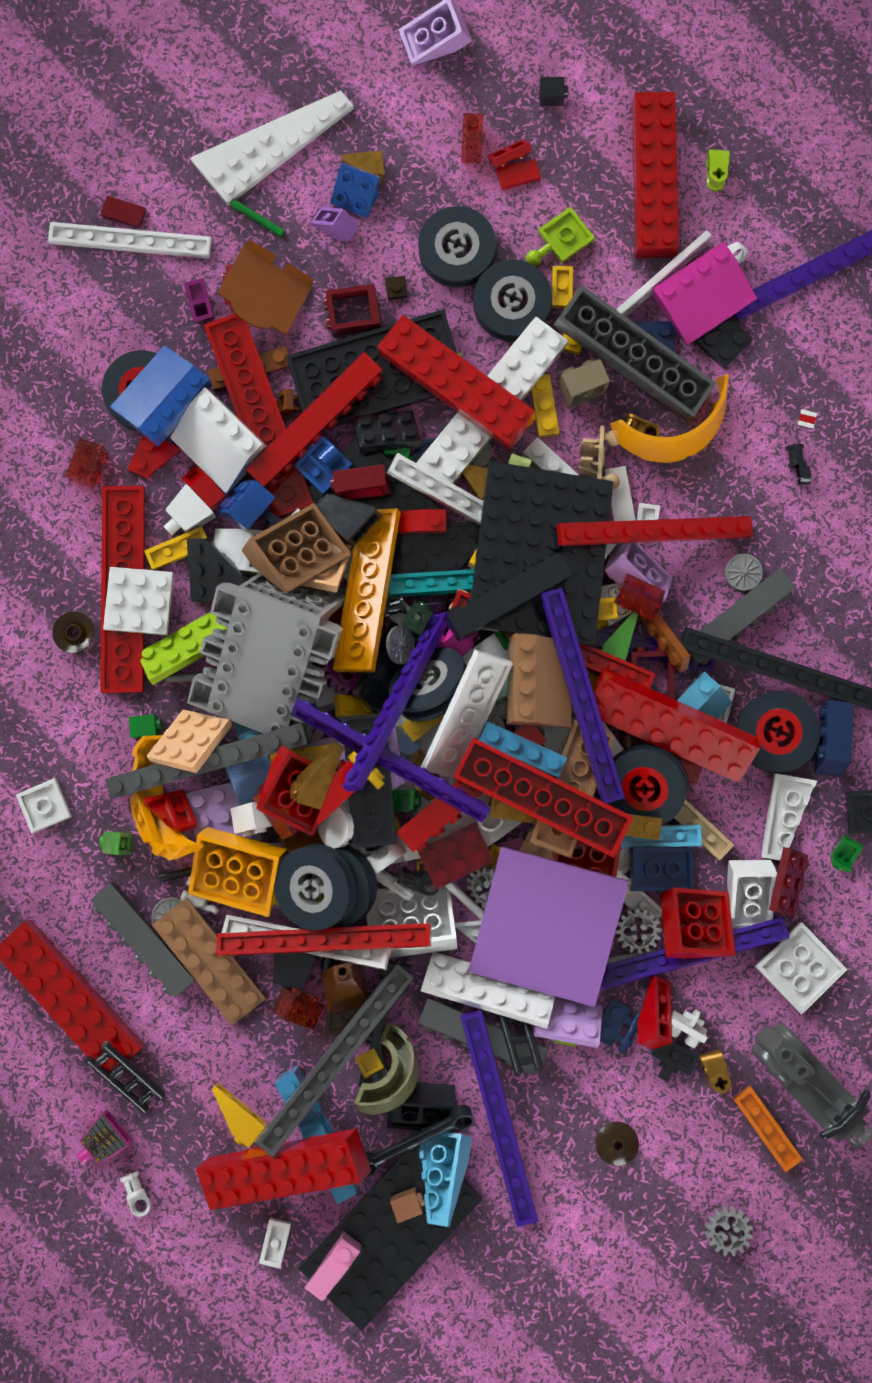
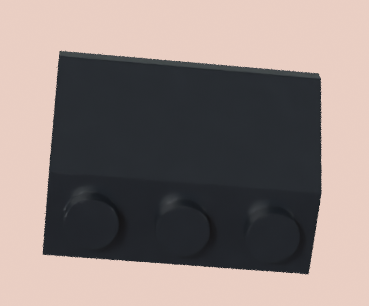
(424, 1107)

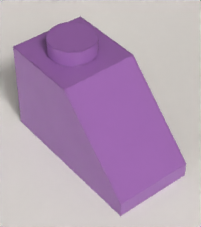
(335, 223)

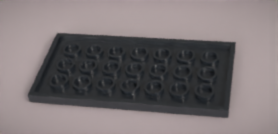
(320, 366)
(412, 551)
(388, 1249)

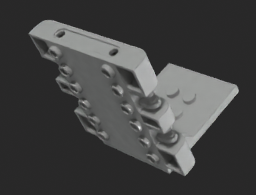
(266, 653)

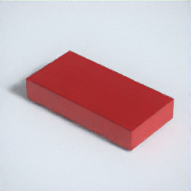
(518, 174)

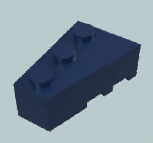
(835, 738)

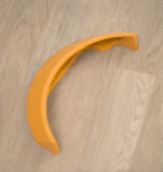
(676, 447)
(150, 827)

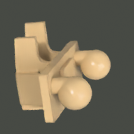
(595, 447)

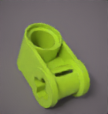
(717, 167)

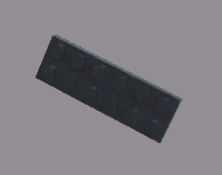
(371, 808)

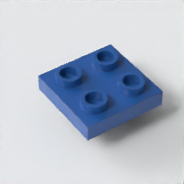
(355, 190)
(320, 463)

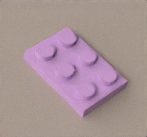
(573, 1023)

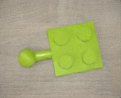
(563, 236)

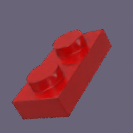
(514, 151)

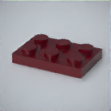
(456, 856)
(789, 882)

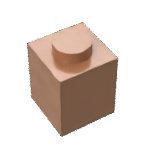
(407, 1204)

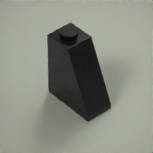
(348, 517)

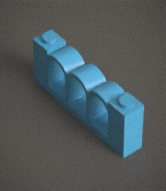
(313, 1124)

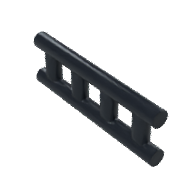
(511, 1041)
(124, 1064)

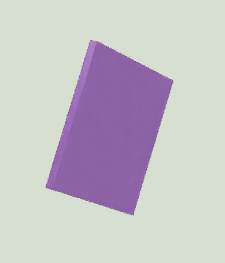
(548, 926)

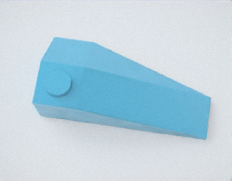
(706, 696)
(443, 1173)

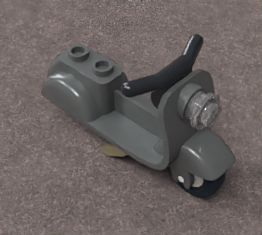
(813, 1085)

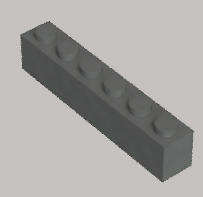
(747, 610)
(142, 938)
(447, 1020)

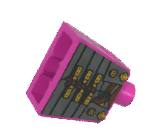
(103, 1139)

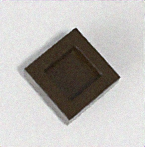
(396, 288)

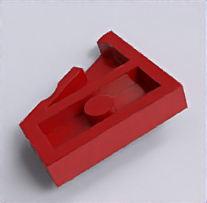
(150, 458)
(172, 810)

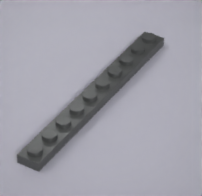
(221, 757)
(333, 1060)

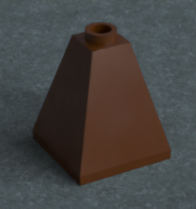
(344, 987)

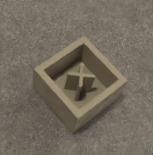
(583, 383)

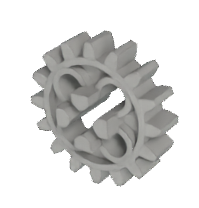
(478, 882)
(645, 921)
(739, 1223)

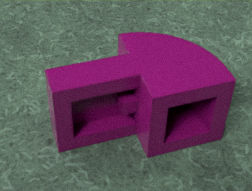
(199, 300)

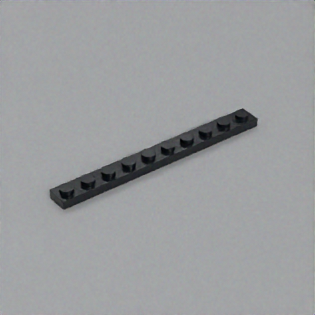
(777, 668)

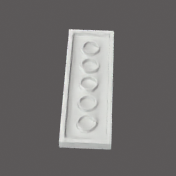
(467, 712)
(450, 979)

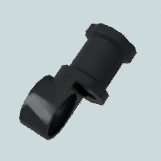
(796, 460)
(394, 607)
(418, 884)

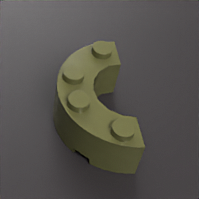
(400, 1080)

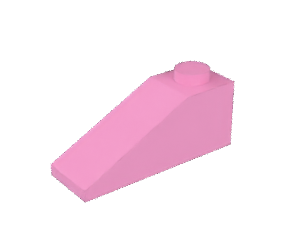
(333, 1266)

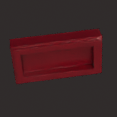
(123, 212)

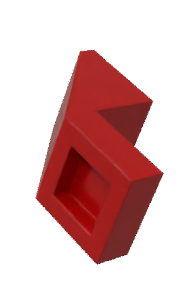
(204, 487)

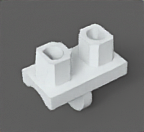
(689, 1024)

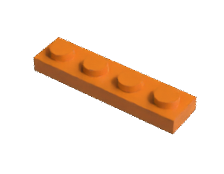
(767, 1128)

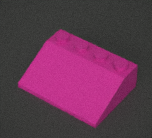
(704, 293)

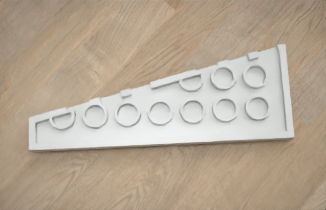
(249, 158)

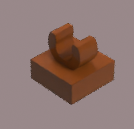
(285, 401)

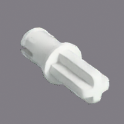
(391, 883)

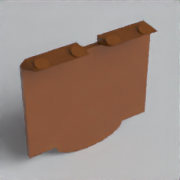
(262, 291)

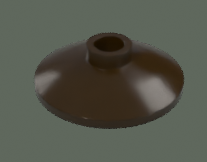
(66, 625)
(612, 1133)

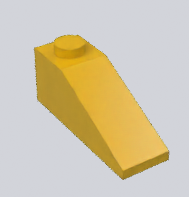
(241, 1120)

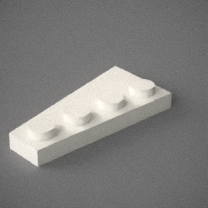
(786, 806)

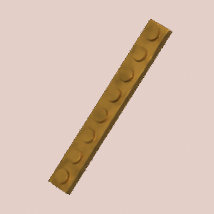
(640, 827)

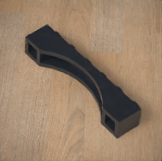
(375, 1036)

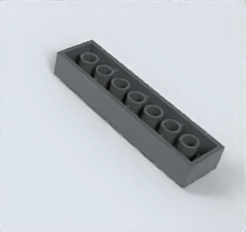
(634, 353)

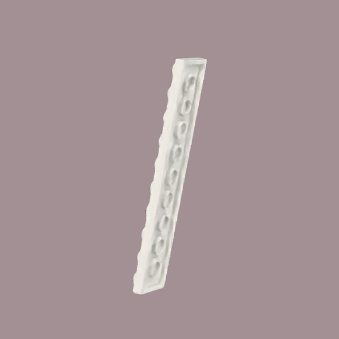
(516, 373)

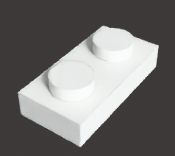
(275, 1242)

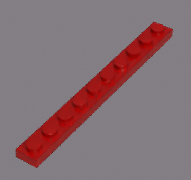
(654, 530)
(593, 657)
(324, 940)

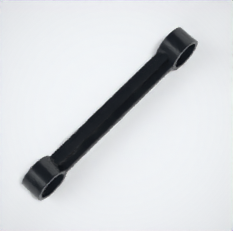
(423, 1136)

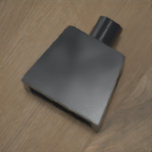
(292, 969)

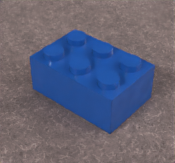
(246, 504)

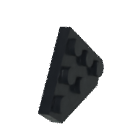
(209, 569)

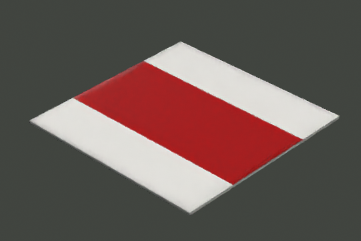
(807, 418)

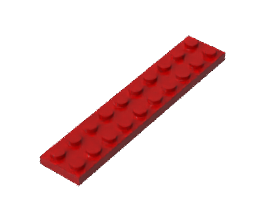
(255, 402)
(122, 548)

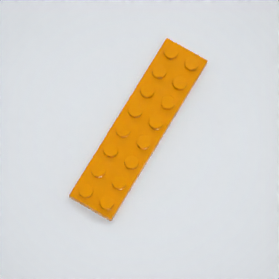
(367, 596)

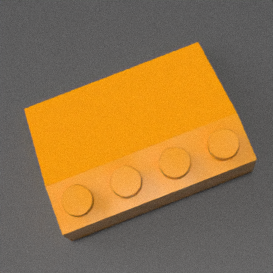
(235, 871)

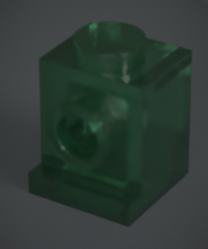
(411, 623)

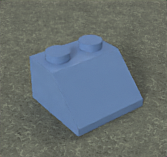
(247, 777)

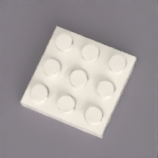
(138, 601)
(800, 968)

